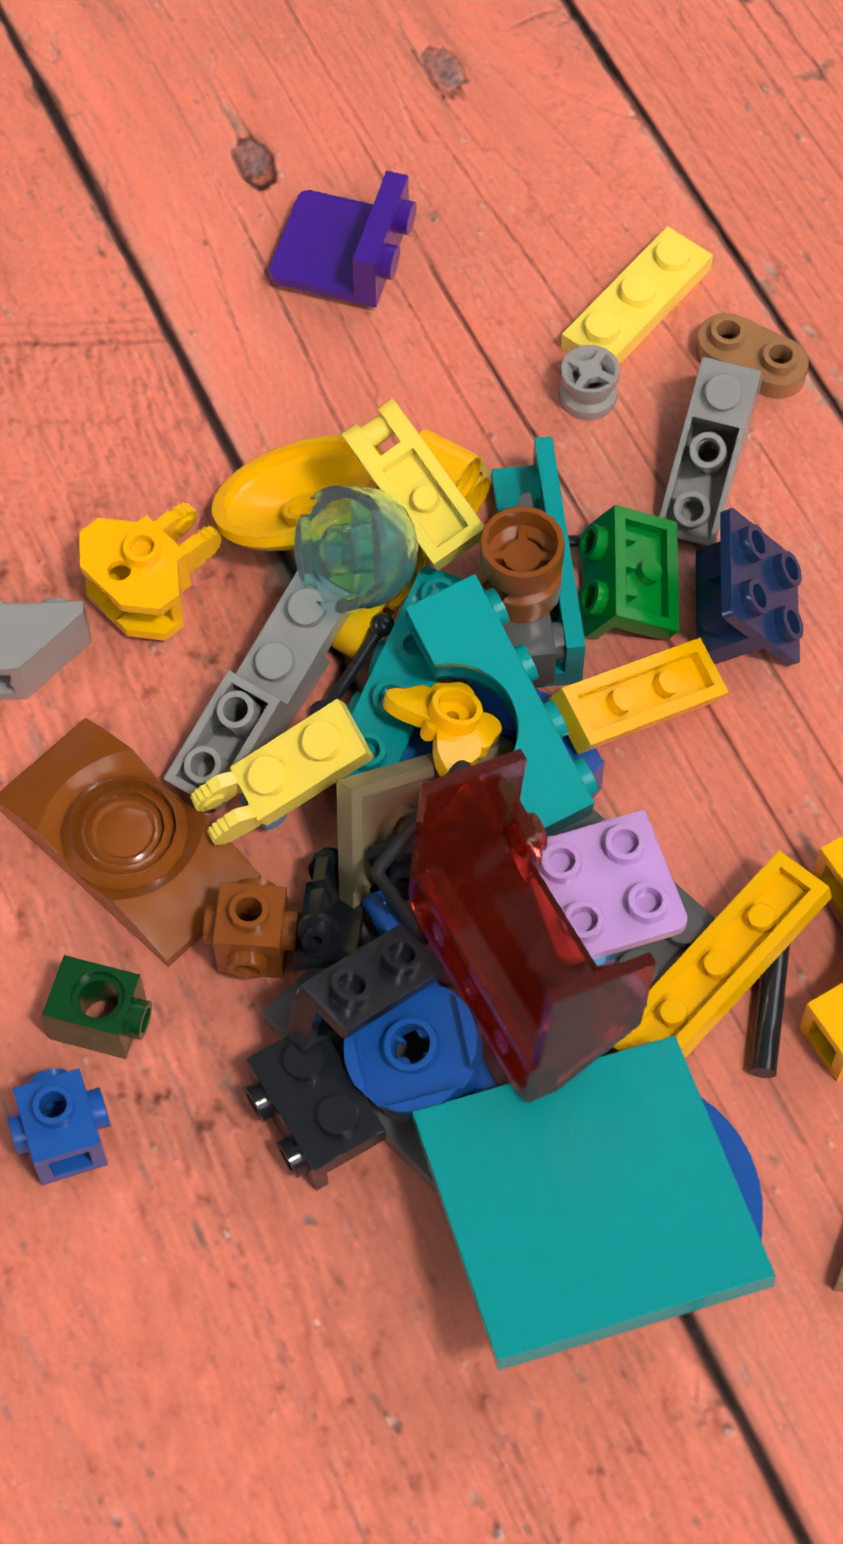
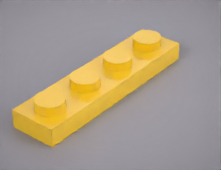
(730, 955)

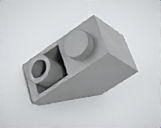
(38, 643)

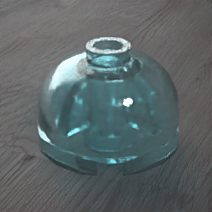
(355, 548)

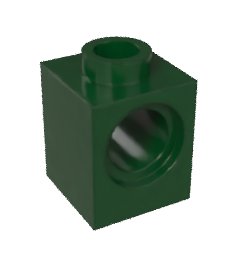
(78, 988)

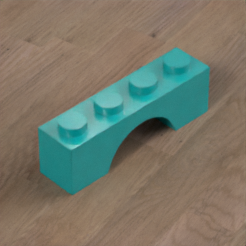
(465, 640)

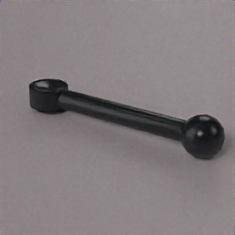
(381, 626)

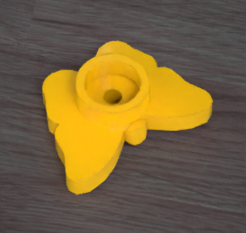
(449, 717)

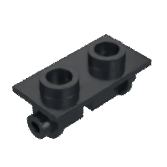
(326, 925)

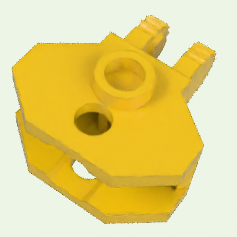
(141, 572)

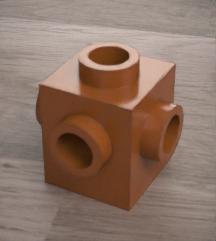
(251, 928)

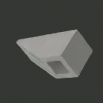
(710, 448)

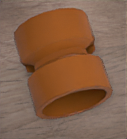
(523, 561)

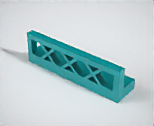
(545, 489)

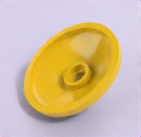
(268, 494)

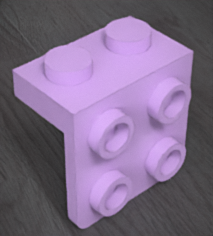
(614, 884)

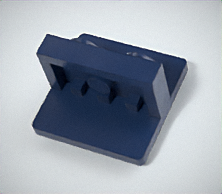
(747, 594)

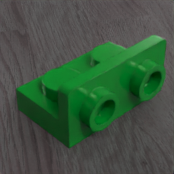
(630, 574)

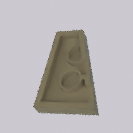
(377, 807)

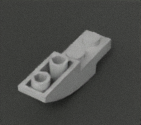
(265, 690)

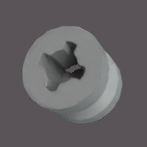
(579, 370)

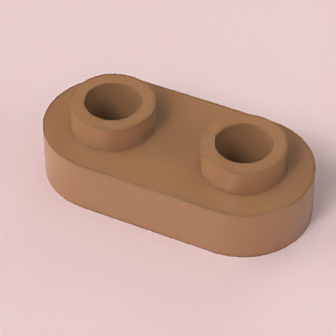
(755, 348)

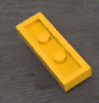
(639, 695)

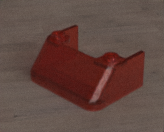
(506, 935)

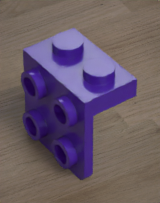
(345, 244)

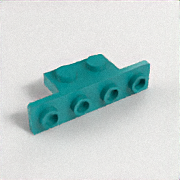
(395, 665)

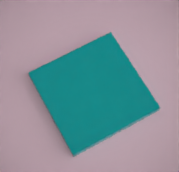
(591, 1204)

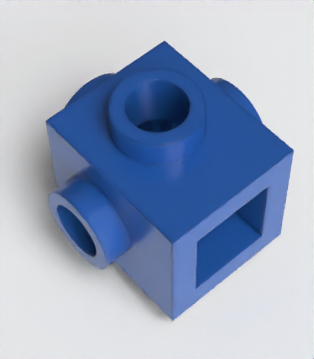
(59, 1124)

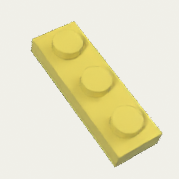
(640, 296)

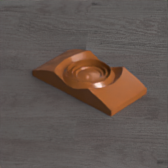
(124, 837)

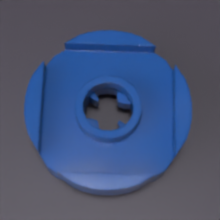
(444, 1072)

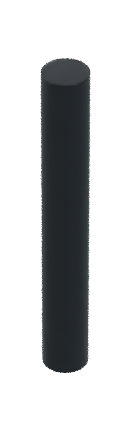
(769, 1018)

